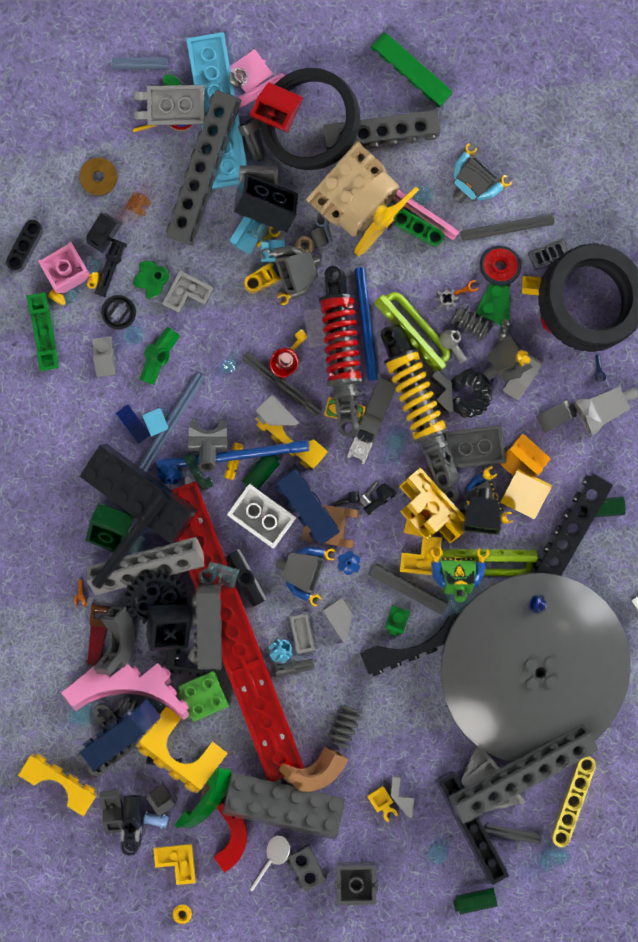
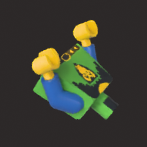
(457, 574)

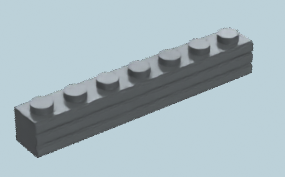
(408, 589)

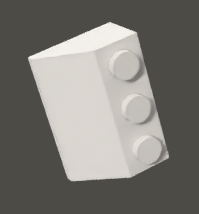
(261, 516)

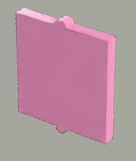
(256, 70)

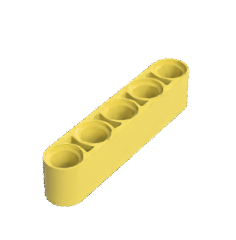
(573, 810)

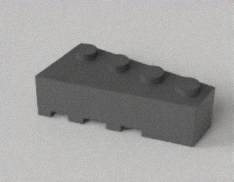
(208, 626)

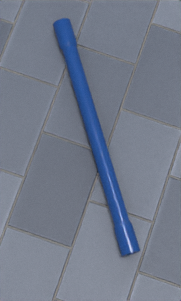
(292, 447)

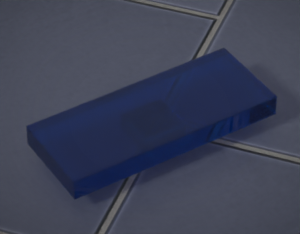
(133, 424)

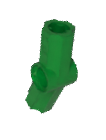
(158, 355)

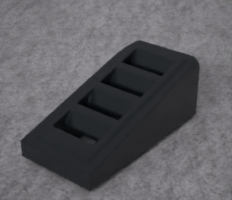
(534, 260)

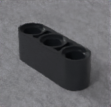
(24, 236)

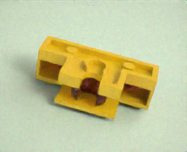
(430, 508)

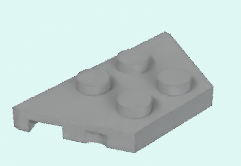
(480, 766)

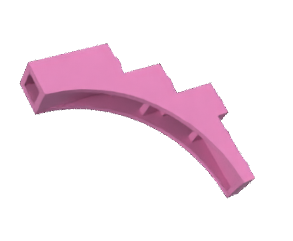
(126, 681)

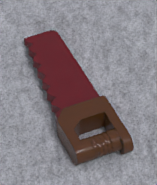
(97, 634)

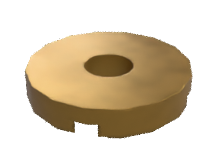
(98, 165)

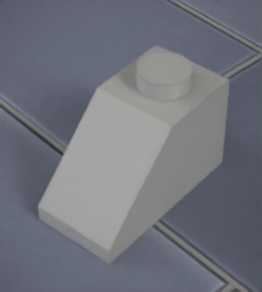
(275, 414)
(340, 617)

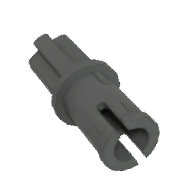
(294, 667)

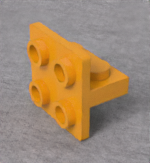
(526, 457)

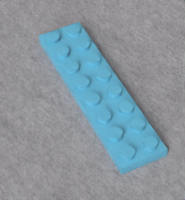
(212, 68)

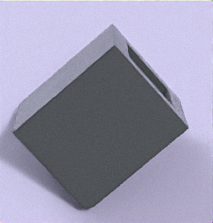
(160, 800)

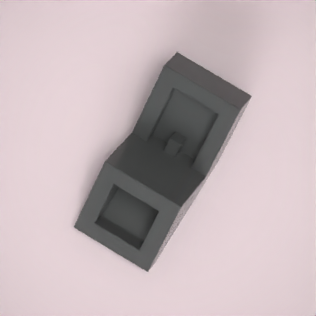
(444, 399)
(111, 811)

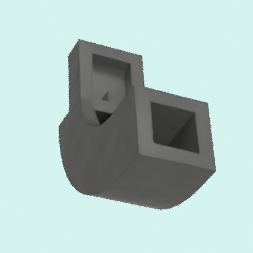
(121, 640)

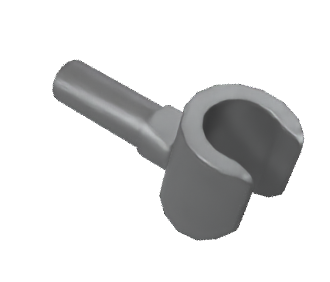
(364, 500)

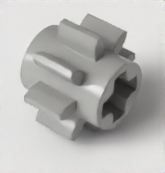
(447, 304)

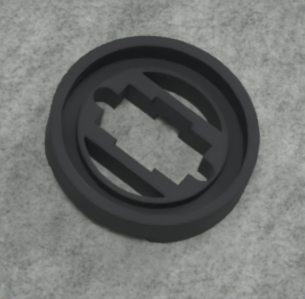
(107, 317)

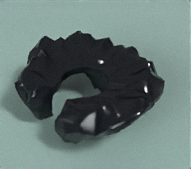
(483, 394)

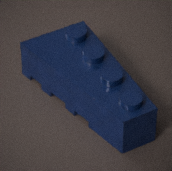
(307, 505)
(119, 734)

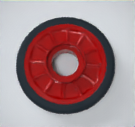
(497, 276)

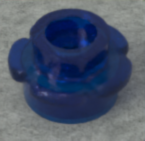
(537, 604)

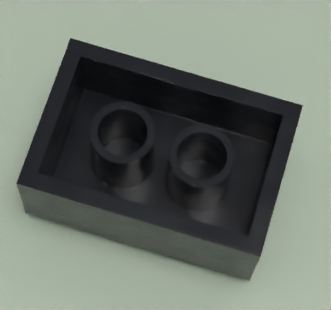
(266, 202)

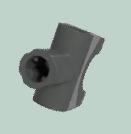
(207, 443)

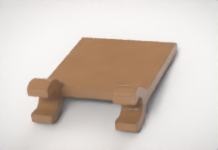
(339, 516)

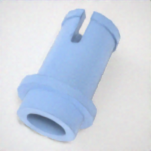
(154, 819)

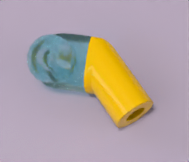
(93, 269)
(64, 298)

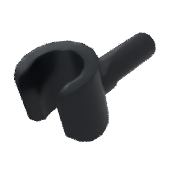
(352, 498)

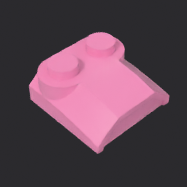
(64, 269)

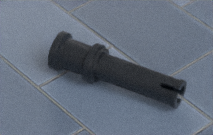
(112, 257)

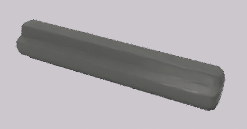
(511, 833)

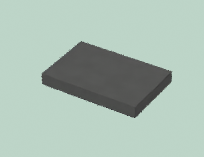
(476, 446)

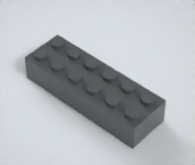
(283, 806)

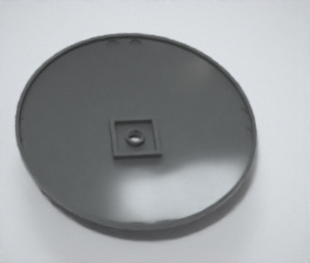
(501, 643)

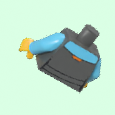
(475, 179)

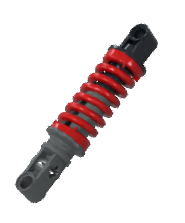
(341, 350)

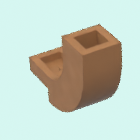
(319, 774)

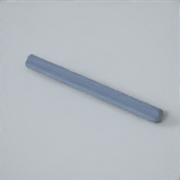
(171, 421)

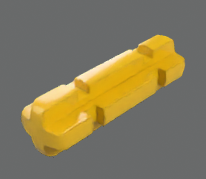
(233, 465)

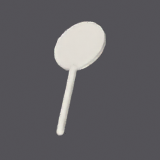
(277, 853)

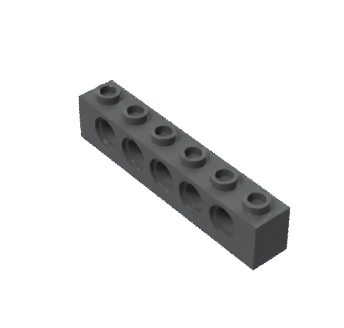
(389, 123)

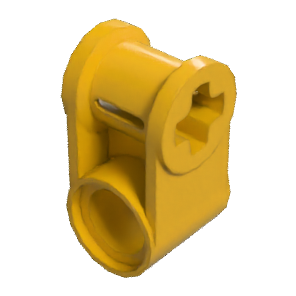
(262, 278)

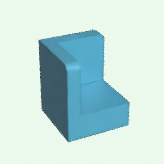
(270, 244)
(155, 422)

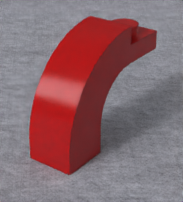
(233, 851)

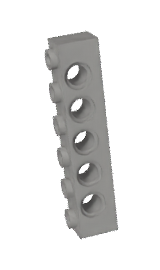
(171, 557)

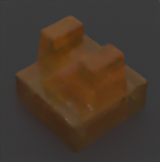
(136, 202)

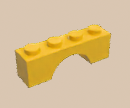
(309, 458)
(79, 796)

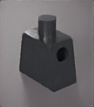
(102, 232)
(483, 514)

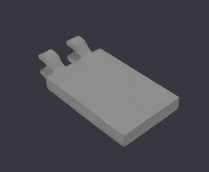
(172, 105)

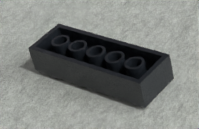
(135, 490)

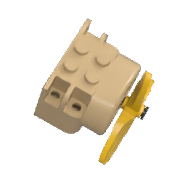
(358, 195)

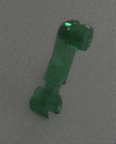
(196, 472)

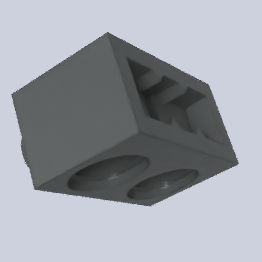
(310, 866)

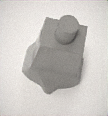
(603, 408)

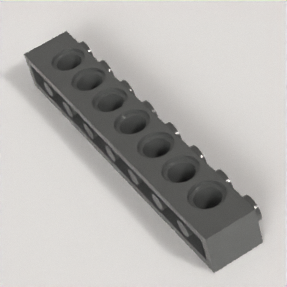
(212, 162)
(523, 773)

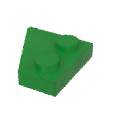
(495, 304)

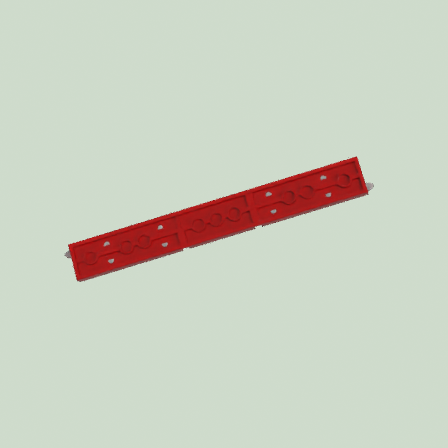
(242, 653)

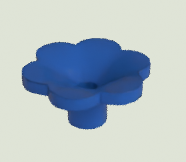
(169, 474)
(353, 567)

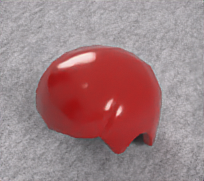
(287, 356)

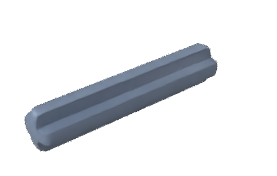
(139, 63)

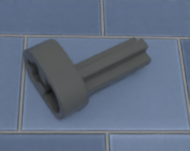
(248, 130)

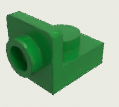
(397, 620)

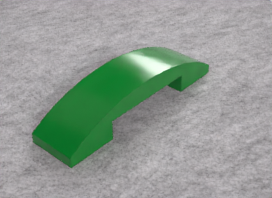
(43, 331)
(218, 785)

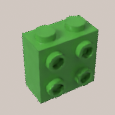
(203, 696)

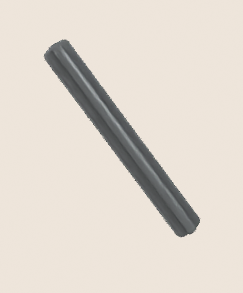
(507, 227)
(282, 384)

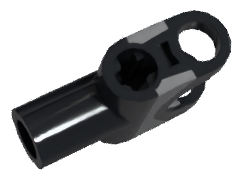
(132, 815)

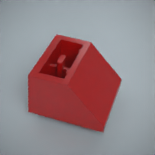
(276, 107)

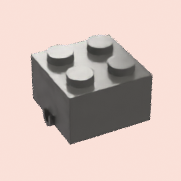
(356, 883)

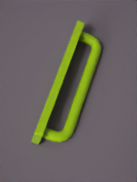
(415, 340)
(498, 555)

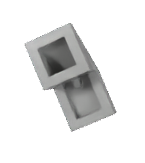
(518, 386)
(404, 802)

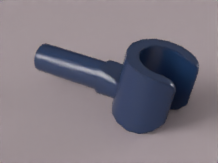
(599, 368)

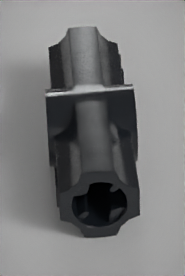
(253, 589)

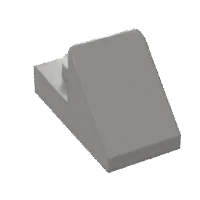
(104, 357)

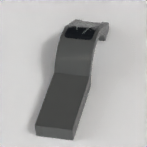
(372, 420)

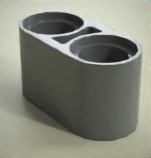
(556, 416)

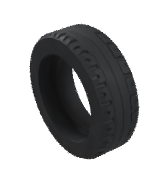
(556, 315)

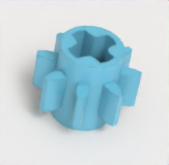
(280, 651)

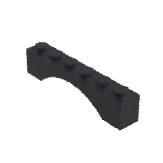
(380, 657)

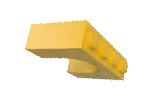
(193, 774)

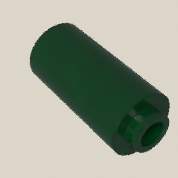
(261, 471)
(611, 507)
(475, 901)

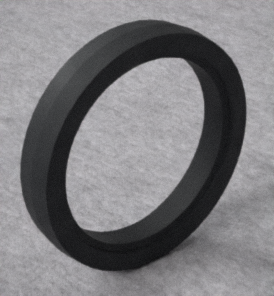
(347, 136)

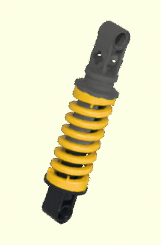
(427, 427)

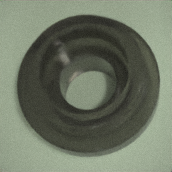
(242, 73)

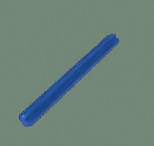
(366, 325)

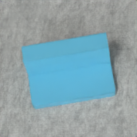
(241, 238)

